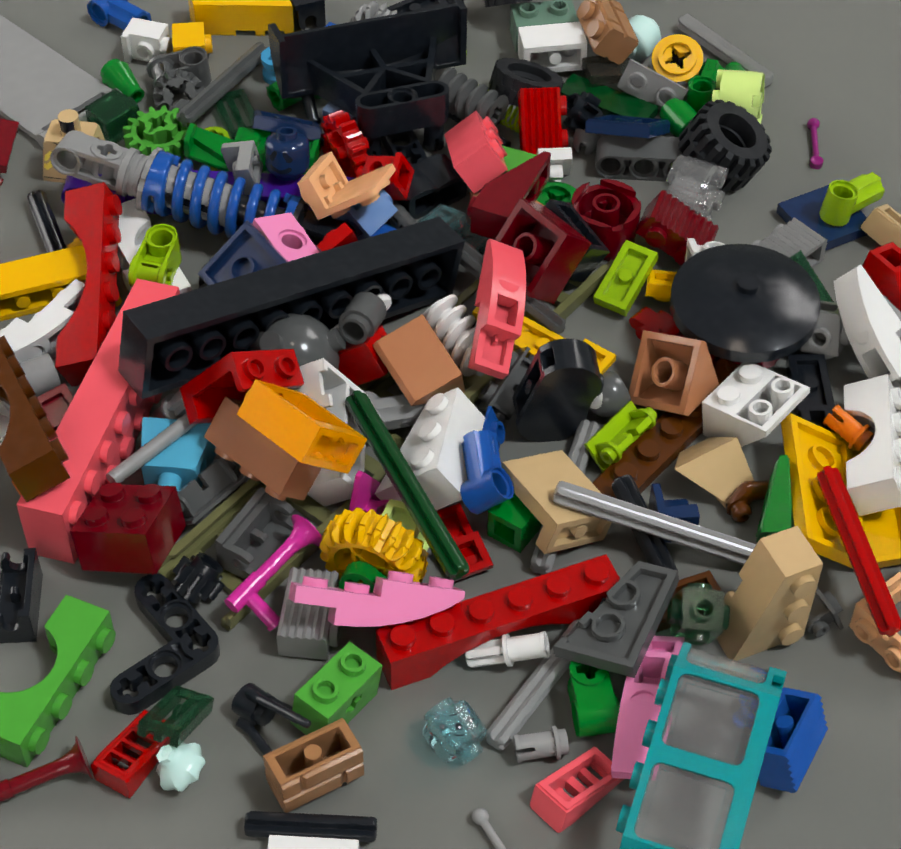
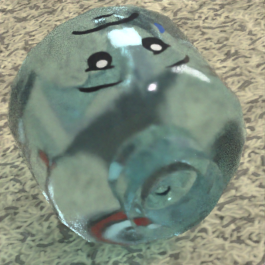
(454, 731)

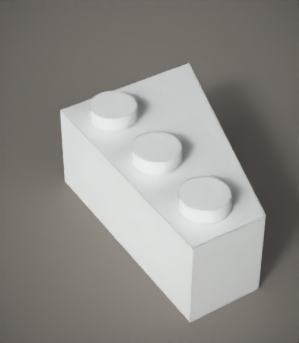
(330, 390)
(436, 449)

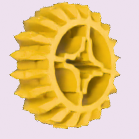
(372, 540)

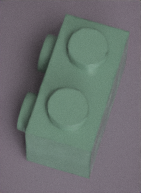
(540, 14)

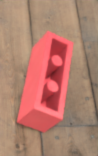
(476, 151)

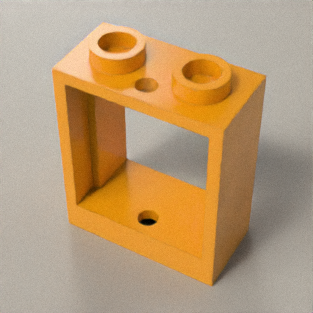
(301, 427)

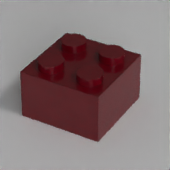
(548, 245)
(128, 528)

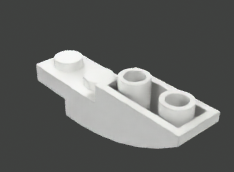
(869, 325)
(41, 332)

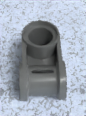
(190, 59)

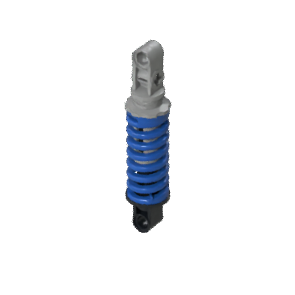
(177, 190)

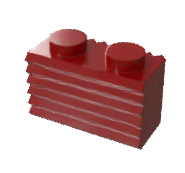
(541, 119)

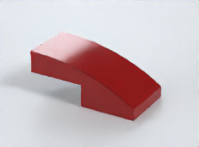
(467, 541)

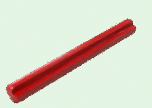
(859, 552)

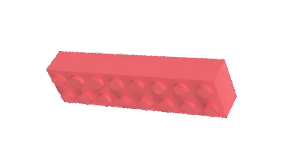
(96, 435)

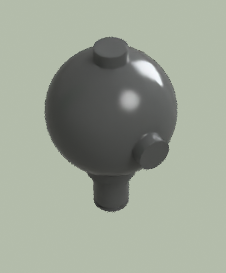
(306, 336)

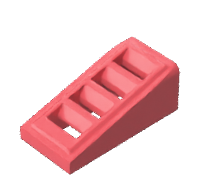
(560, 809)

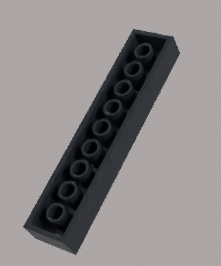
(189, 332)

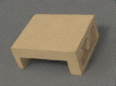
(534, 485)

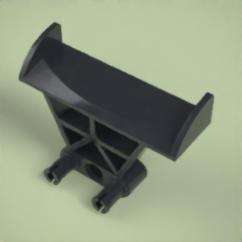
(378, 69)

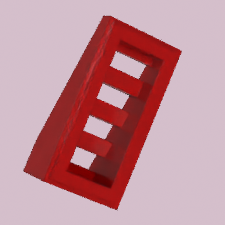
(129, 780)

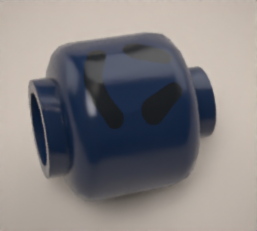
(287, 154)

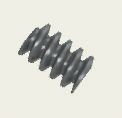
(468, 96)

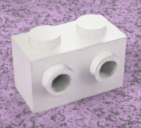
(553, 45)

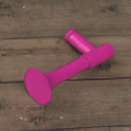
(246, 593)

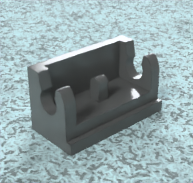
(254, 534)

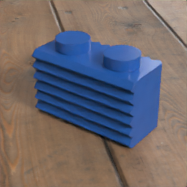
(793, 740)

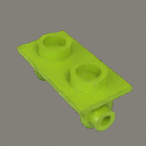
(619, 434)

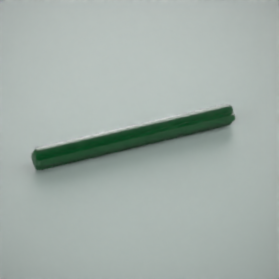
(407, 486)

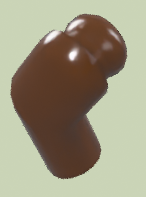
(745, 494)

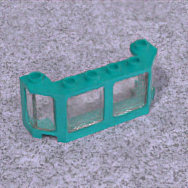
(701, 754)

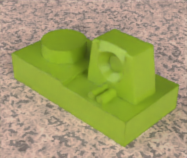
(625, 278)

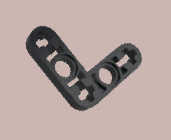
(177, 651)

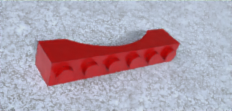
(94, 218)
(426, 645)

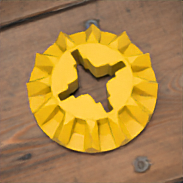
(682, 46)

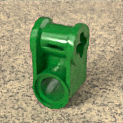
(592, 700)

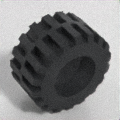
(729, 139)

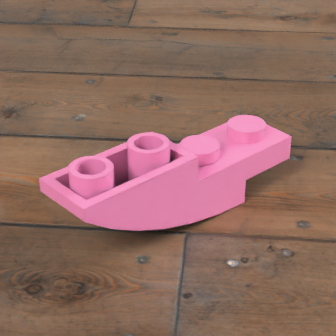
(392, 601)
(638, 705)

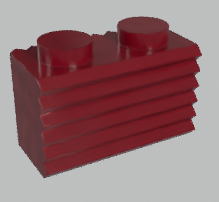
(670, 223)

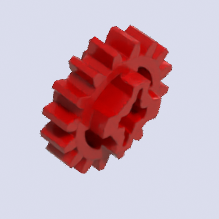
(344, 141)

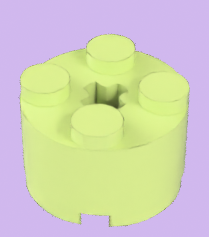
(741, 88)

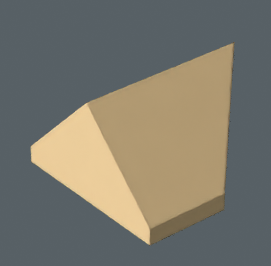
(715, 466)

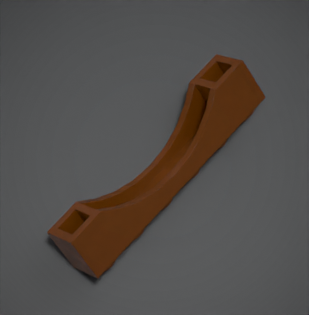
(30, 446)

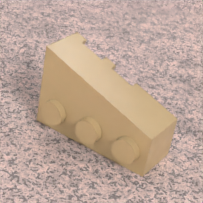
(773, 595)

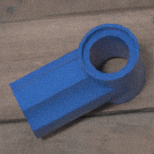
(115, 12)
(486, 479)

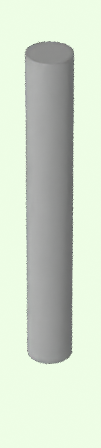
(150, 450)

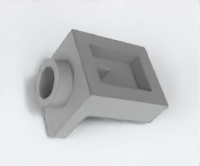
(244, 161)

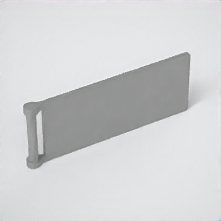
(40, 82)

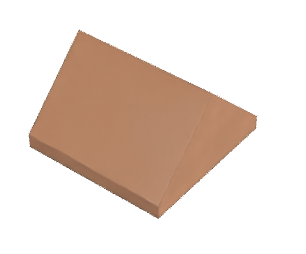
(418, 361)
(672, 373)

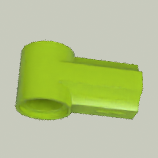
(850, 196)

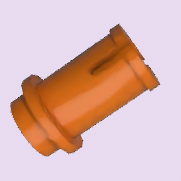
(848, 428)

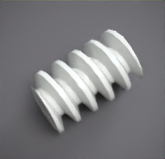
(453, 330)

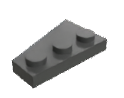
(624, 624)

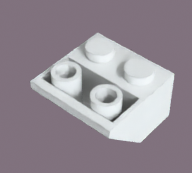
(750, 403)

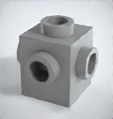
(829, 334)

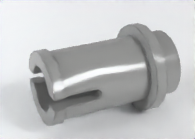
(541, 744)

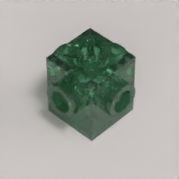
(689, 623)

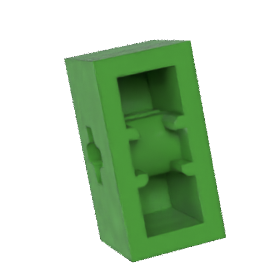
(338, 689)

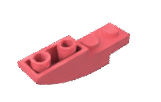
(501, 309)

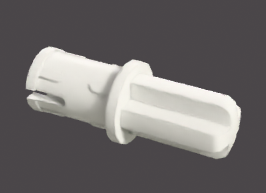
(509, 650)

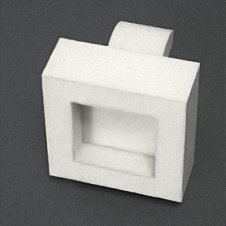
(560, 162)

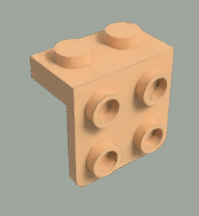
(332, 194)

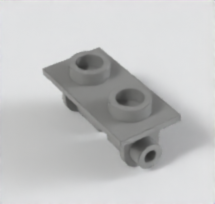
(649, 85)

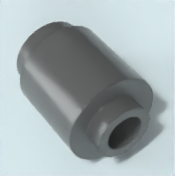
(362, 317)

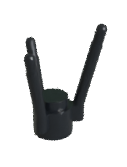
(259, 708)

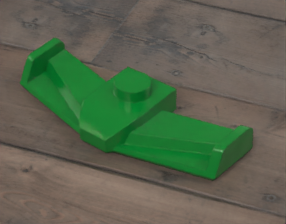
(206, 146)

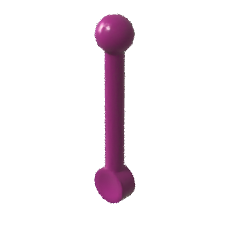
(816, 161)

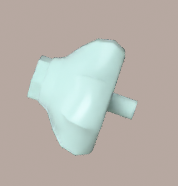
(179, 765)

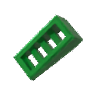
(777, 506)

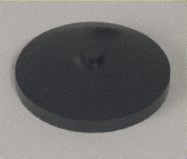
(745, 302)

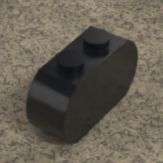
(557, 390)

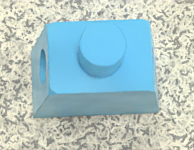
(181, 459)

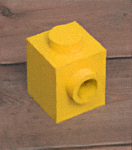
(190, 35)

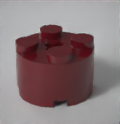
(609, 211)

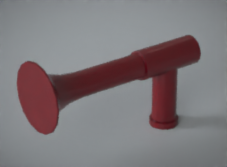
(72, 762)

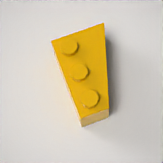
(227, 16)

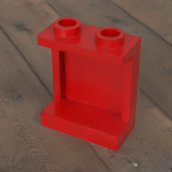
(234, 377)

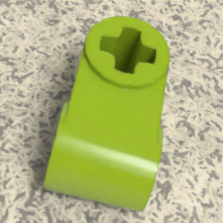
(157, 256)

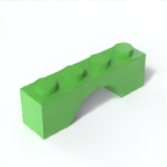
(78, 637)

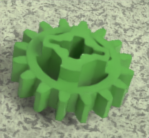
(156, 130)

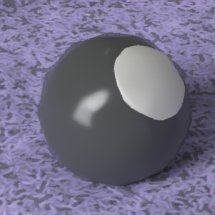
(612, 397)

